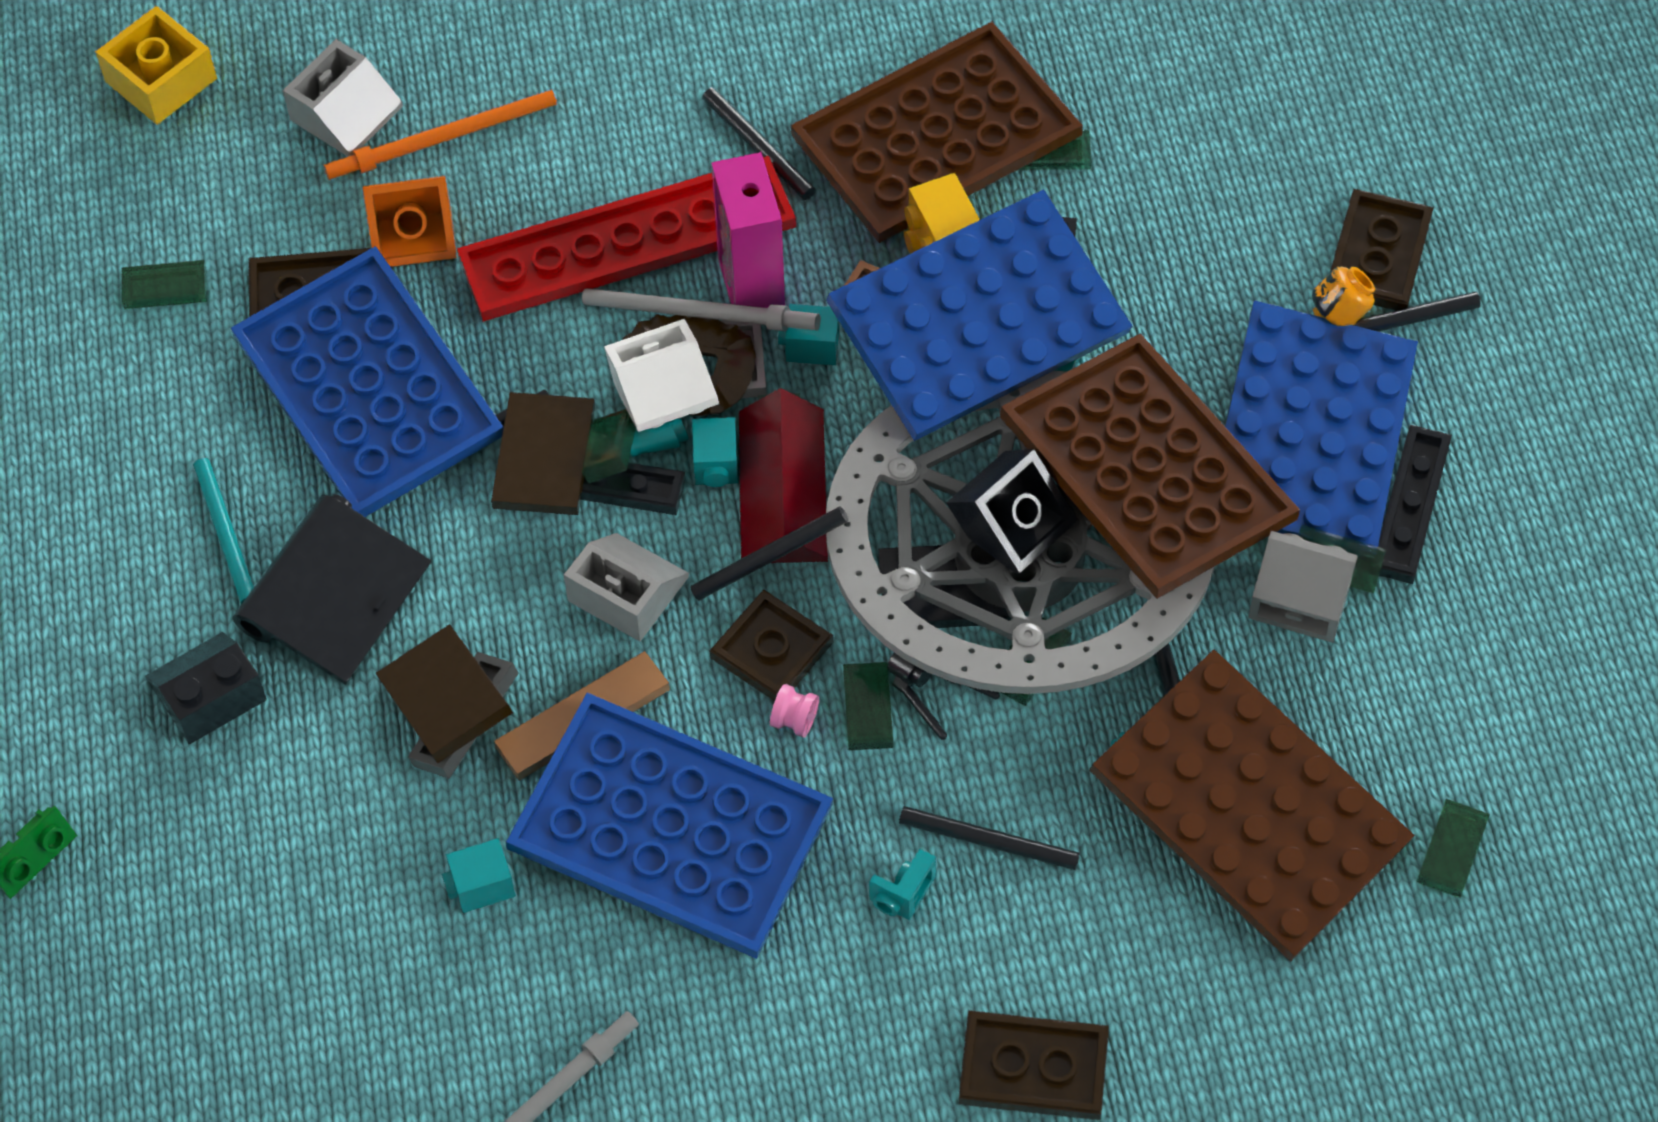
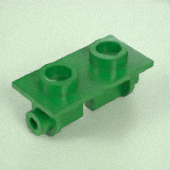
(37, 845)

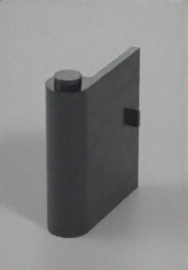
(332, 588)

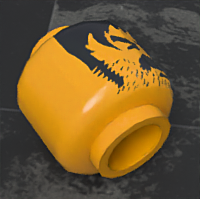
(1343, 296)

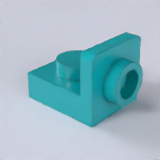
(908, 888)

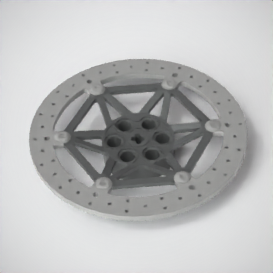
(1046, 582)

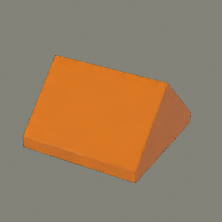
(411, 220)

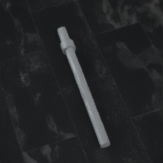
(774, 317)
(595, 1052)

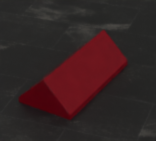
(781, 473)

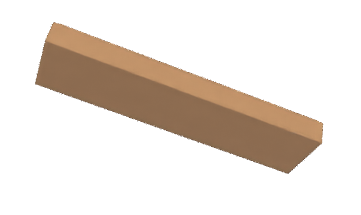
(536, 740)

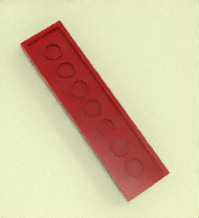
(598, 246)

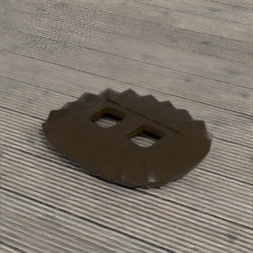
(717, 340)

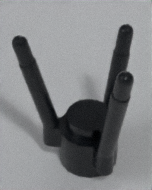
(908, 675)

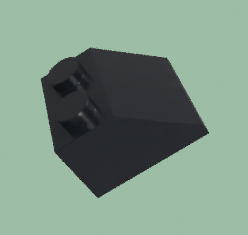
(1013, 509)
(207, 687)

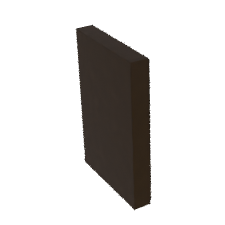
(1384, 242)
(281, 275)
(543, 453)
(444, 693)
(1034, 1065)

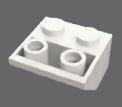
(661, 375)

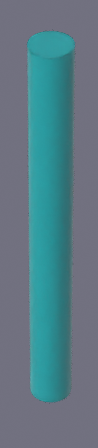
(223, 528)

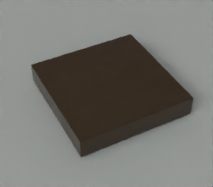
(771, 645)

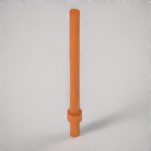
(365, 159)

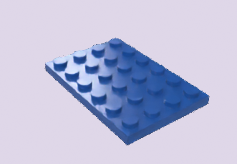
(978, 314)
(367, 382)
(1322, 415)
(670, 824)

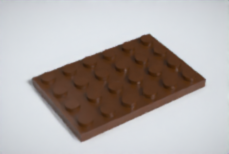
(955, 111)
(1149, 465)
(1252, 804)

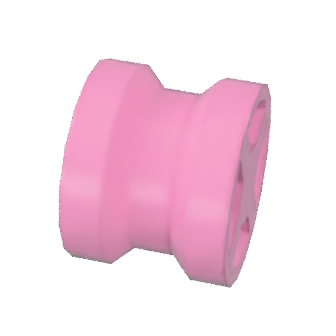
(794, 710)

